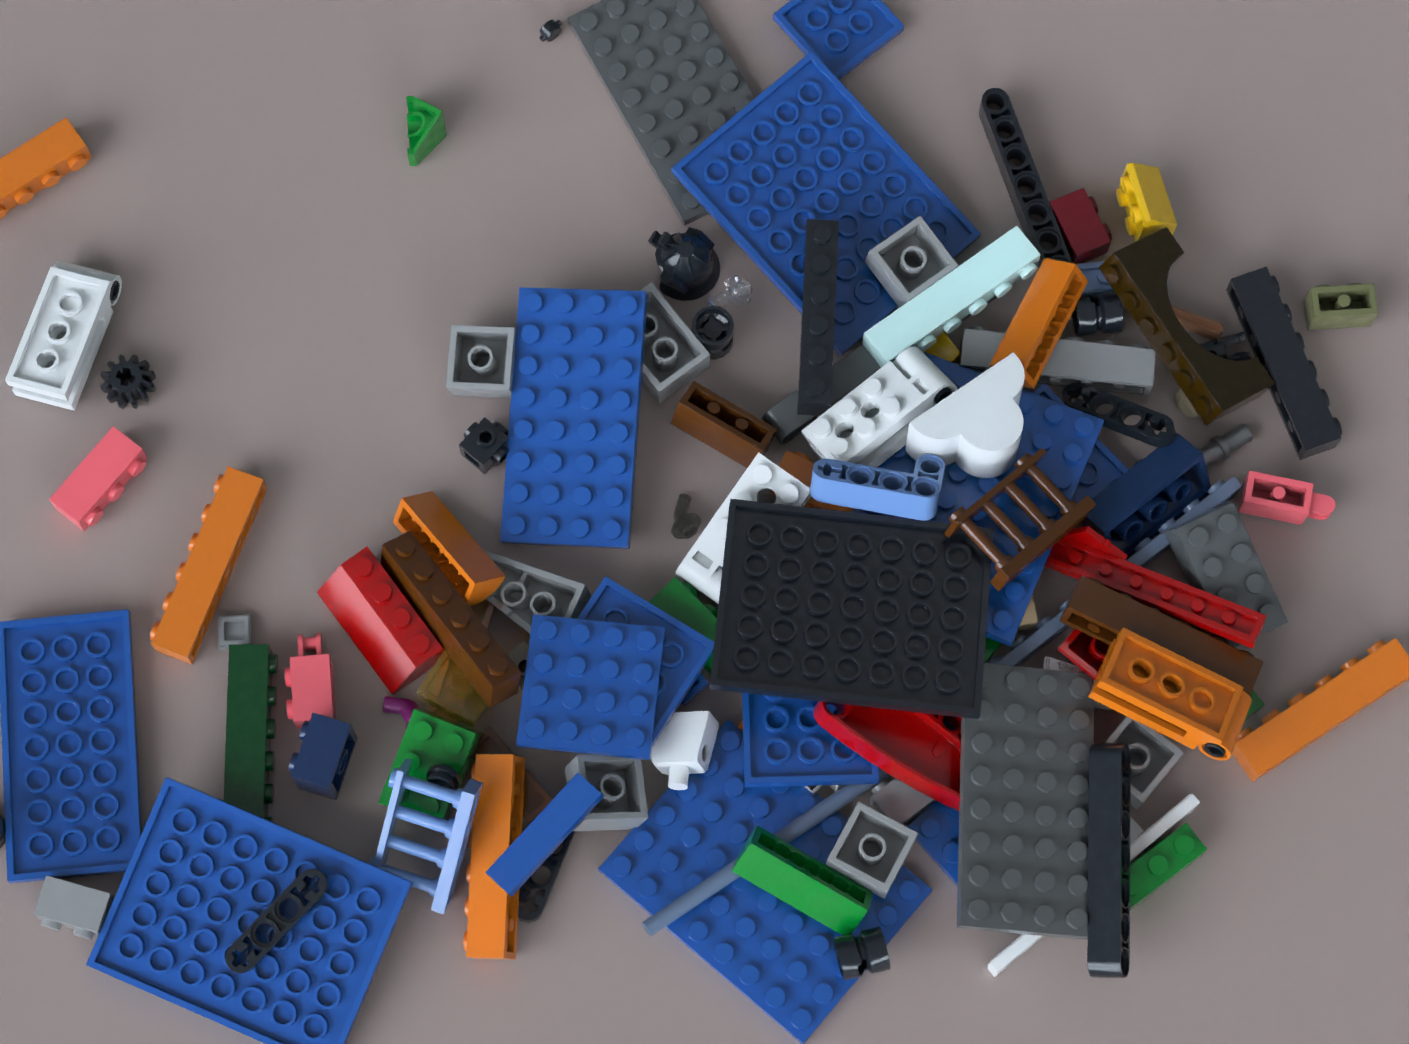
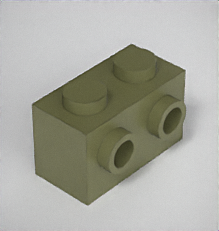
(1340, 306)

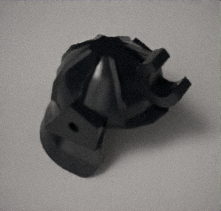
(687, 264)

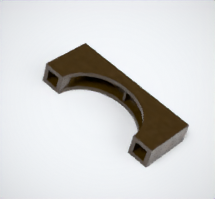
(1209, 381)

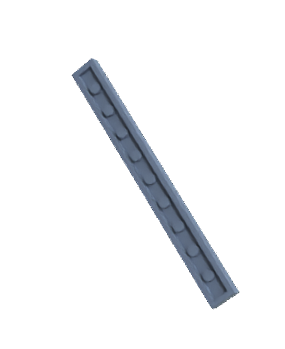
(1146, 552)

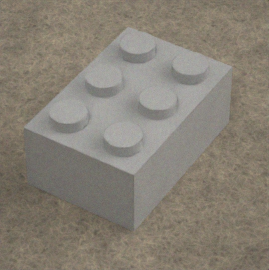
(670, 349)

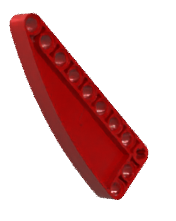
(903, 744)

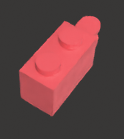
(1283, 499)
(310, 682)

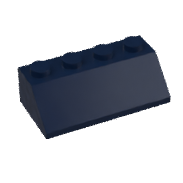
(1150, 495)

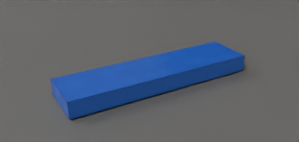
(544, 834)

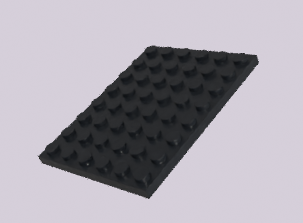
(851, 610)

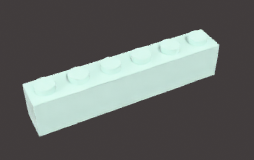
(954, 297)

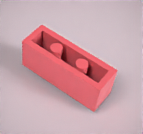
(99, 479)

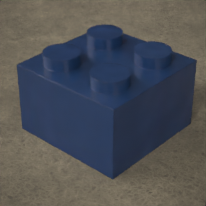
(323, 755)

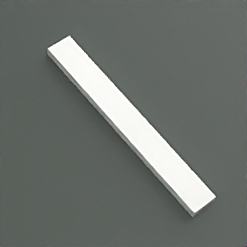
(1137, 847)

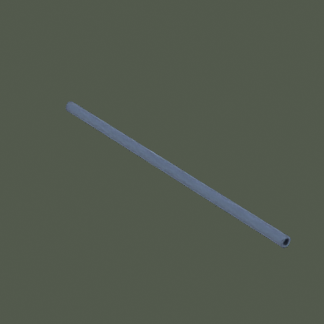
(787, 833)

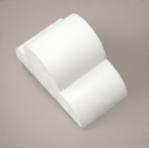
(976, 423)

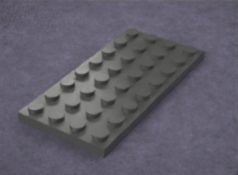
(665, 80)
(1026, 804)

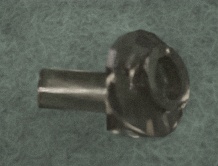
(685, 523)

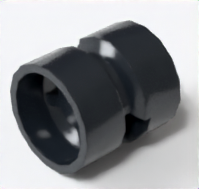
(1098, 313)
(714, 330)
(861, 953)

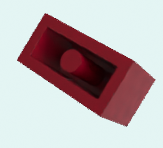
(1081, 226)

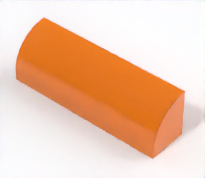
(1042, 317)
(449, 546)

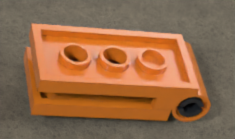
(1171, 695)

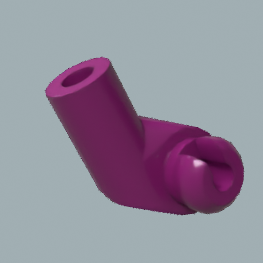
(399, 706)

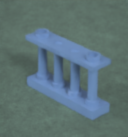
(455, 829)

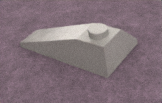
(535, 592)

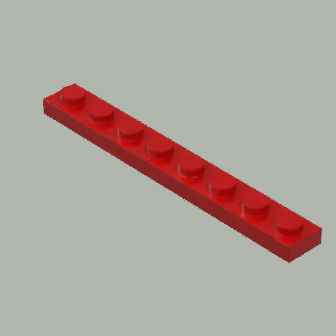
(1158, 591)

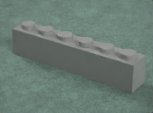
(1095, 364)

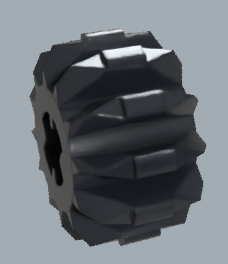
(134, 391)

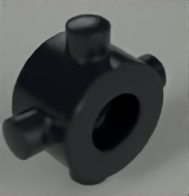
(550, 30)

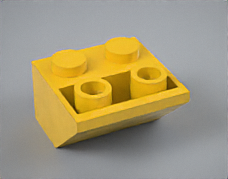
(1144, 201)

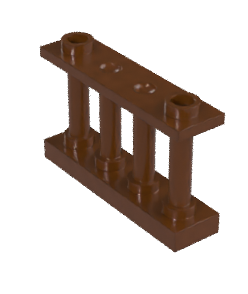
(1028, 548)

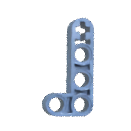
(880, 489)

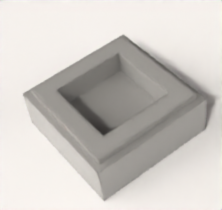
(234, 630)

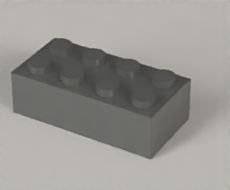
(1222, 561)

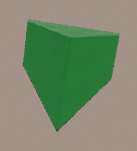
(425, 129)

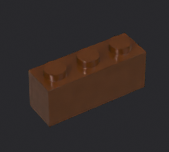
(722, 425)

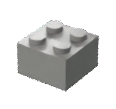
(910, 261)
(481, 361)
(1150, 757)
(622, 788)
(871, 849)

